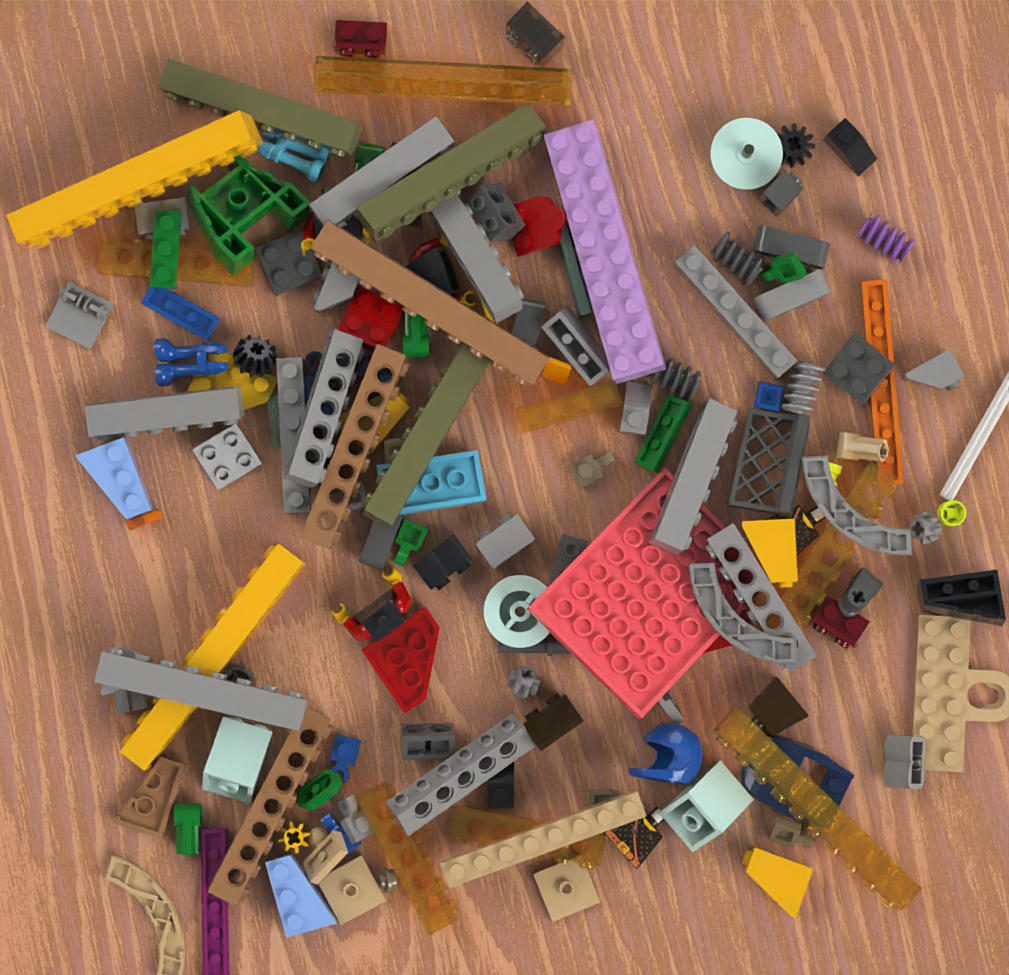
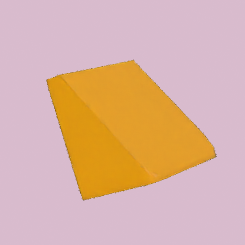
(556, 371)

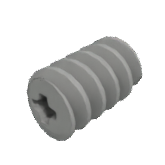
(802, 388)

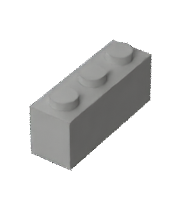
(577, 345)

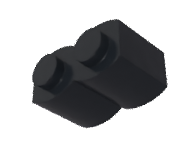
(443, 562)

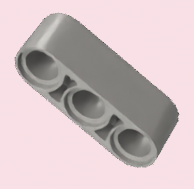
(792, 295)

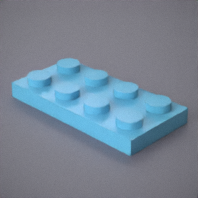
(446, 483)

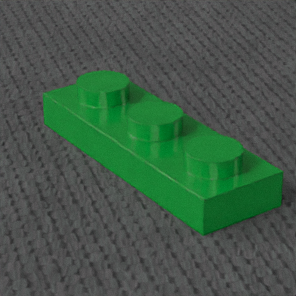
(165, 249)
(663, 433)

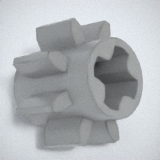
(925, 527)
(523, 682)

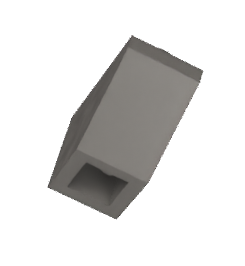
(336, 289)

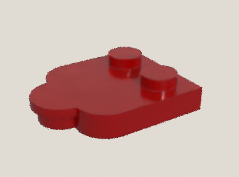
(542, 225)

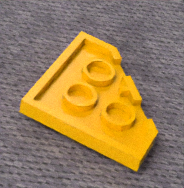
(254, 390)

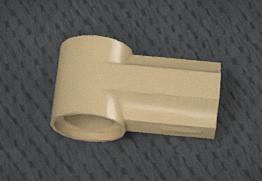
(856, 447)

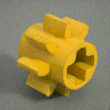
(287, 837)

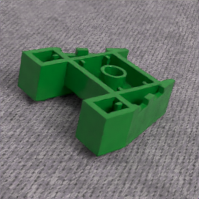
(239, 203)

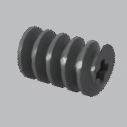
(737, 259)
(677, 379)

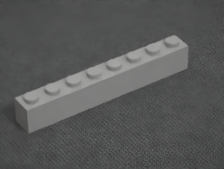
(201, 690)

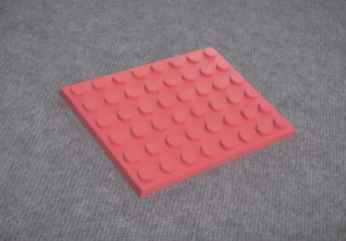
(633, 606)

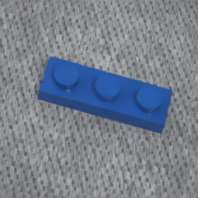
(181, 312)

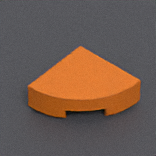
(144, 519)

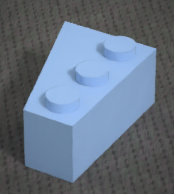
(118, 476)
(297, 899)

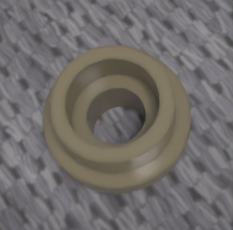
(387, 880)

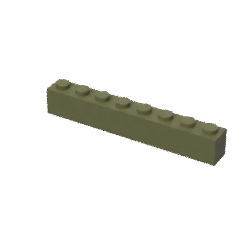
(267, 109)
(451, 172)
(425, 437)

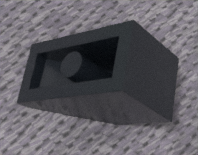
(850, 147)

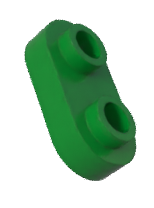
(318, 790)

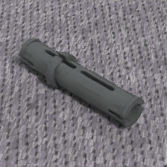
(547, 645)

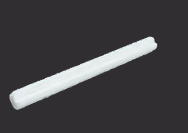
(977, 441)

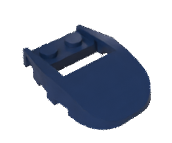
(834, 782)

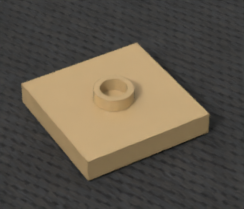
(566, 889)
(351, 890)

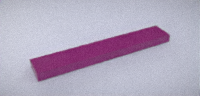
(214, 909)

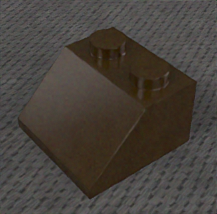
(552, 721)

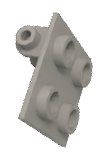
(79, 315)
(227, 456)

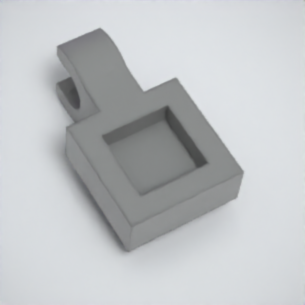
(355, 823)

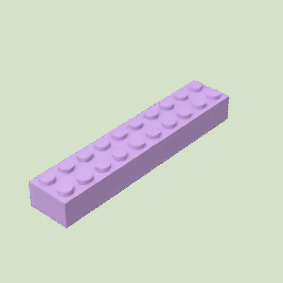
(604, 252)

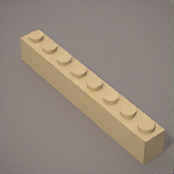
(543, 838)

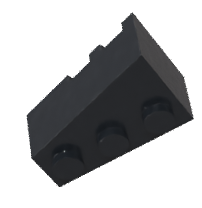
(964, 596)

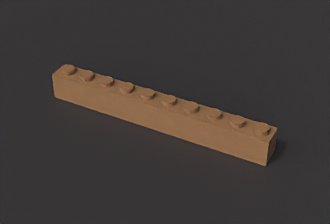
(430, 302)

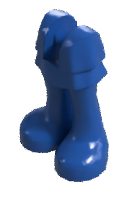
(166, 352)

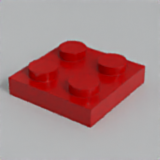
(371, 318)

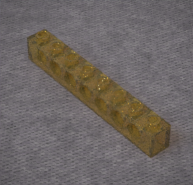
(870, 475)

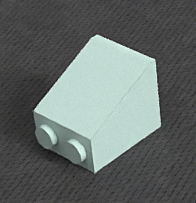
(236, 759)
(706, 806)

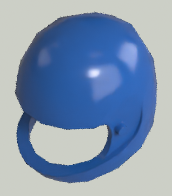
(677, 755)

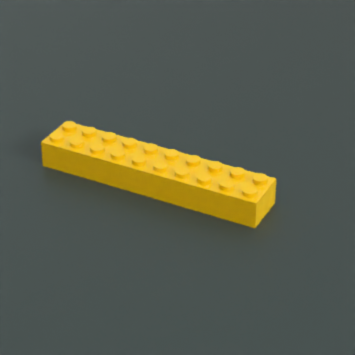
(135, 179)
(217, 651)

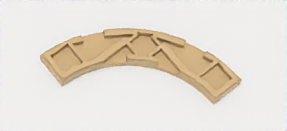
(158, 907)

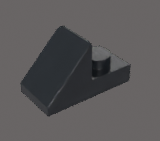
(502, 788)

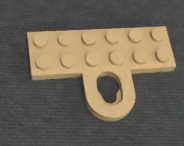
(942, 691)

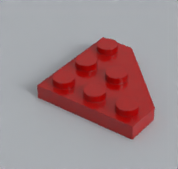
(406, 658)

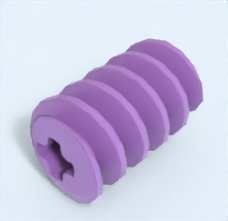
(885, 238)

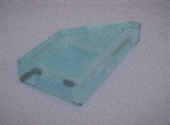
(273, 413)

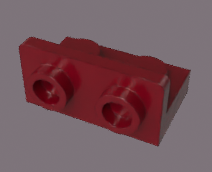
(360, 38)
(845, 629)

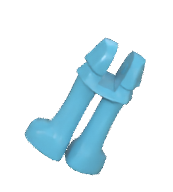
(277, 152)

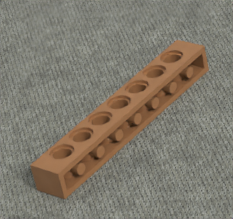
(381, 359)
(221, 884)

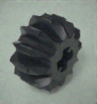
(802, 145)
(254, 356)

